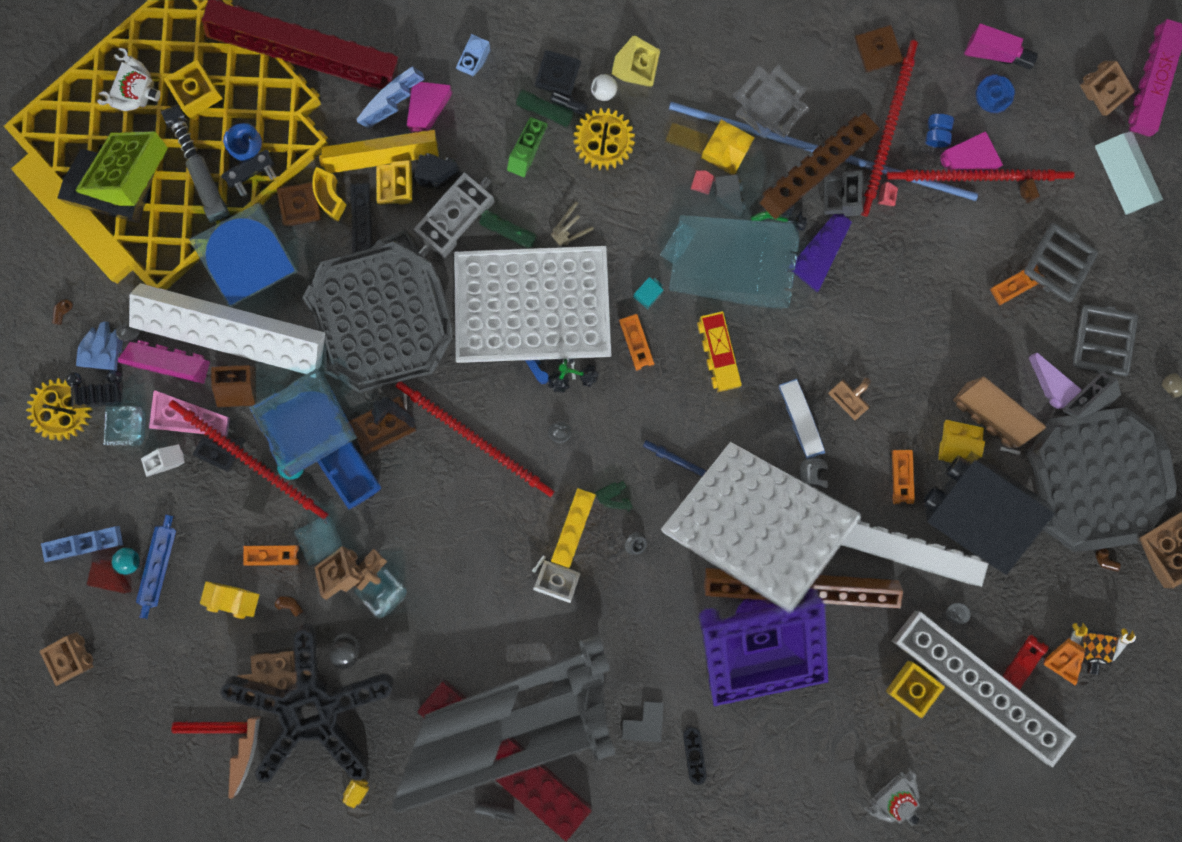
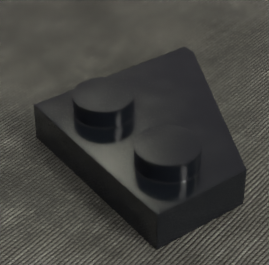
(215, 455)

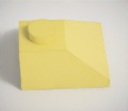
(636, 62)

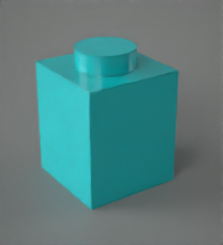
(648, 292)

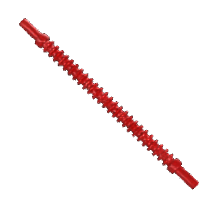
(908, 63)
(1050, 175)
(415, 396)
(189, 416)

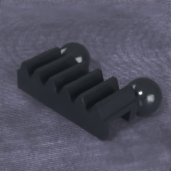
(95, 395)

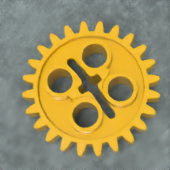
(620, 141)
(55, 425)

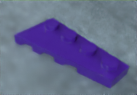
(818, 256)

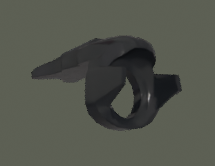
(387, 405)

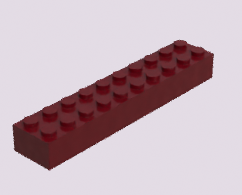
(299, 45)
(534, 787)

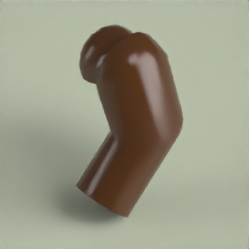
(59, 310)
(1104, 561)
(288, 603)

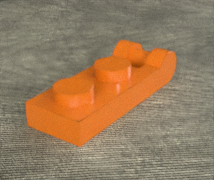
(1013, 286)
(636, 341)
(903, 476)
(270, 555)

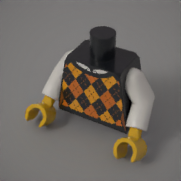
(1100, 646)

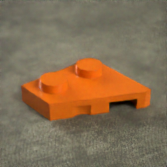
(1066, 660)

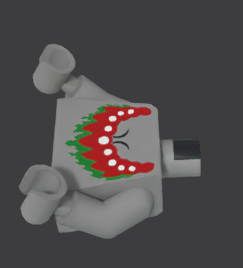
(897, 800)

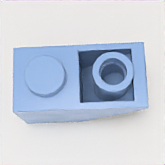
(473, 55)

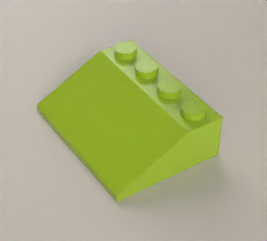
(123, 167)

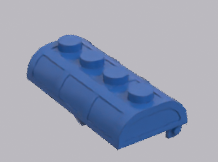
(349, 475)

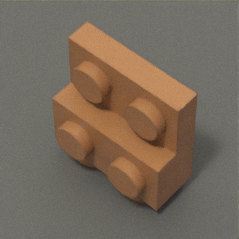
(1107, 86)
(337, 572)
(67, 658)

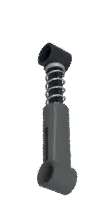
(213, 203)

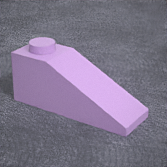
(1054, 384)

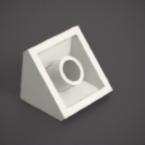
(557, 581)

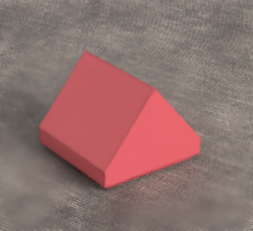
(702, 182)
(887, 194)

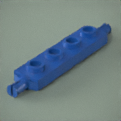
(155, 566)

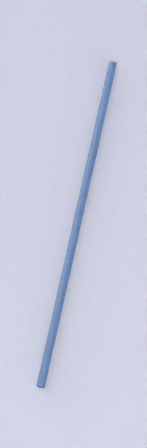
(811, 147)

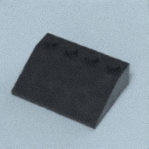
(70, 196)

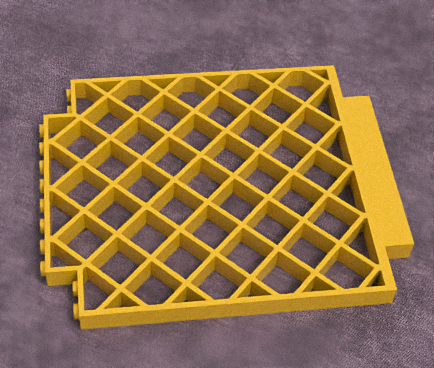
(83, 224)

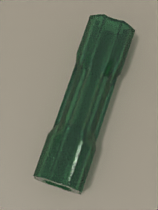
(556, 113)
(519, 235)

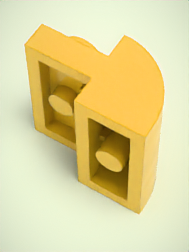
(394, 183)
(960, 440)

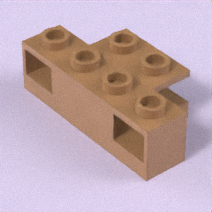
(273, 670)

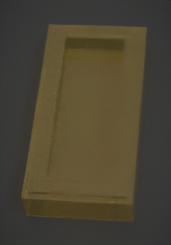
(686, 138)

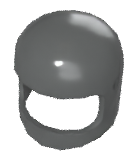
(811, 472)
(344, 654)

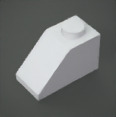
(162, 460)

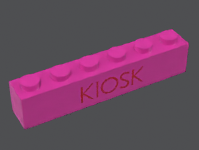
(1157, 79)

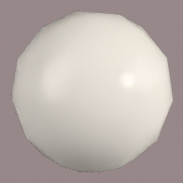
(604, 87)

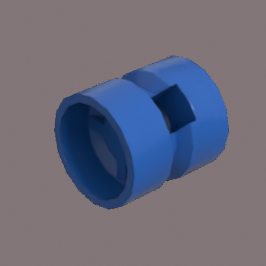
(939, 130)

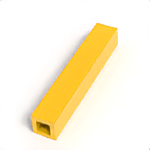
(378, 151)

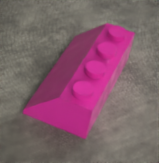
(165, 362)

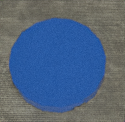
(995, 93)

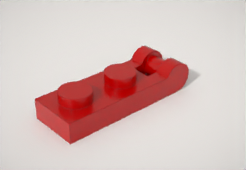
(1024, 662)

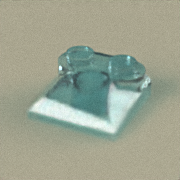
(124, 426)
(318, 540)
(384, 596)

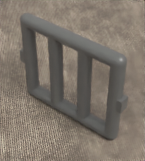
(1084, 266)
(1081, 345)

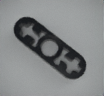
(691, 771)

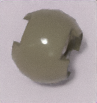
(1173, 385)

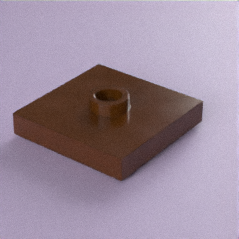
(878, 48)
(298, 204)

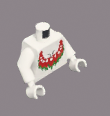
(131, 86)

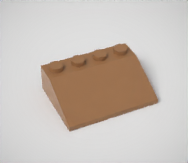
(997, 412)
(1164, 551)

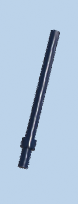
(662, 452)

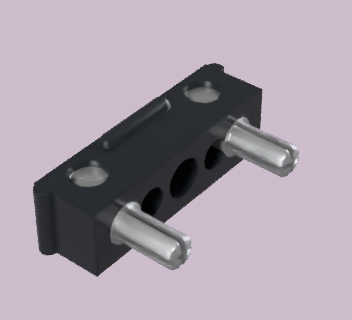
(248, 169)

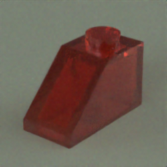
(105, 577)

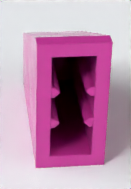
(994, 44)
(426, 104)
(972, 154)

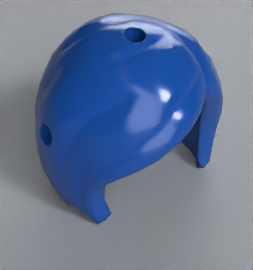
(238, 141)

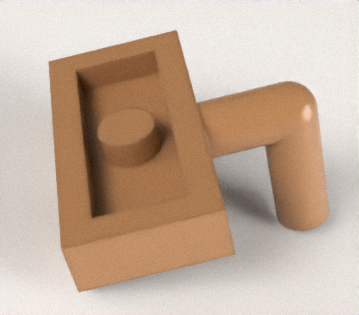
(850, 399)
(369, 567)

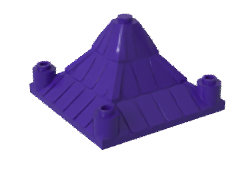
(765, 648)

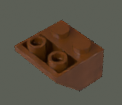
(234, 385)

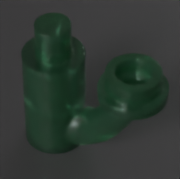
(610, 491)

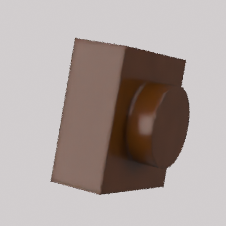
(1029, 191)

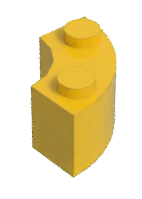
(325, 193)
(229, 599)

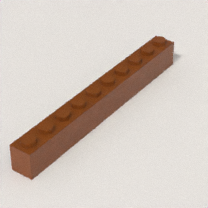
(830, 588)

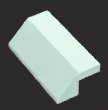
(1128, 172)

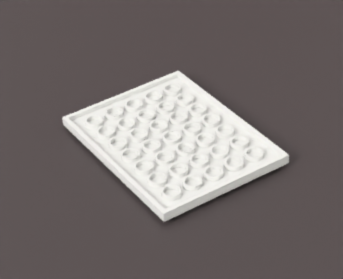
(531, 304)
(761, 525)

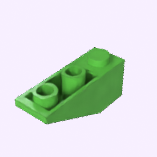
(526, 147)

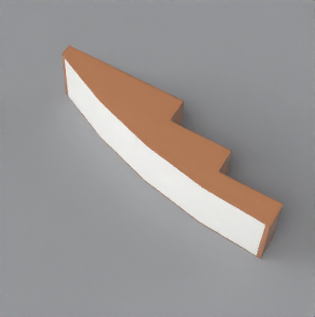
(241, 763)

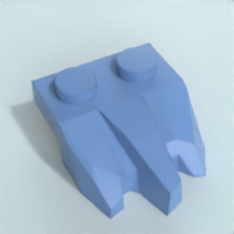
(99, 349)

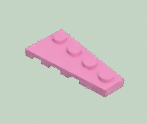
(166, 418)

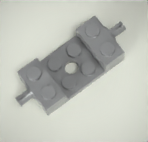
(439, 229)

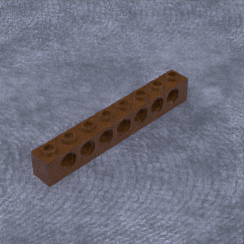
(818, 166)

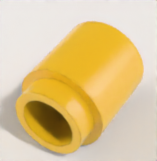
(355, 792)

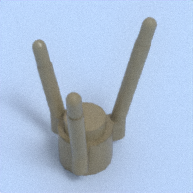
(561, 234)

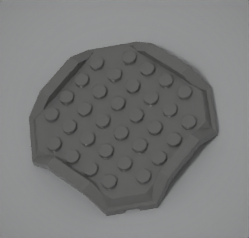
(380, 316)
(1103, 478)

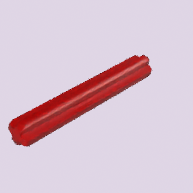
(209, 727)

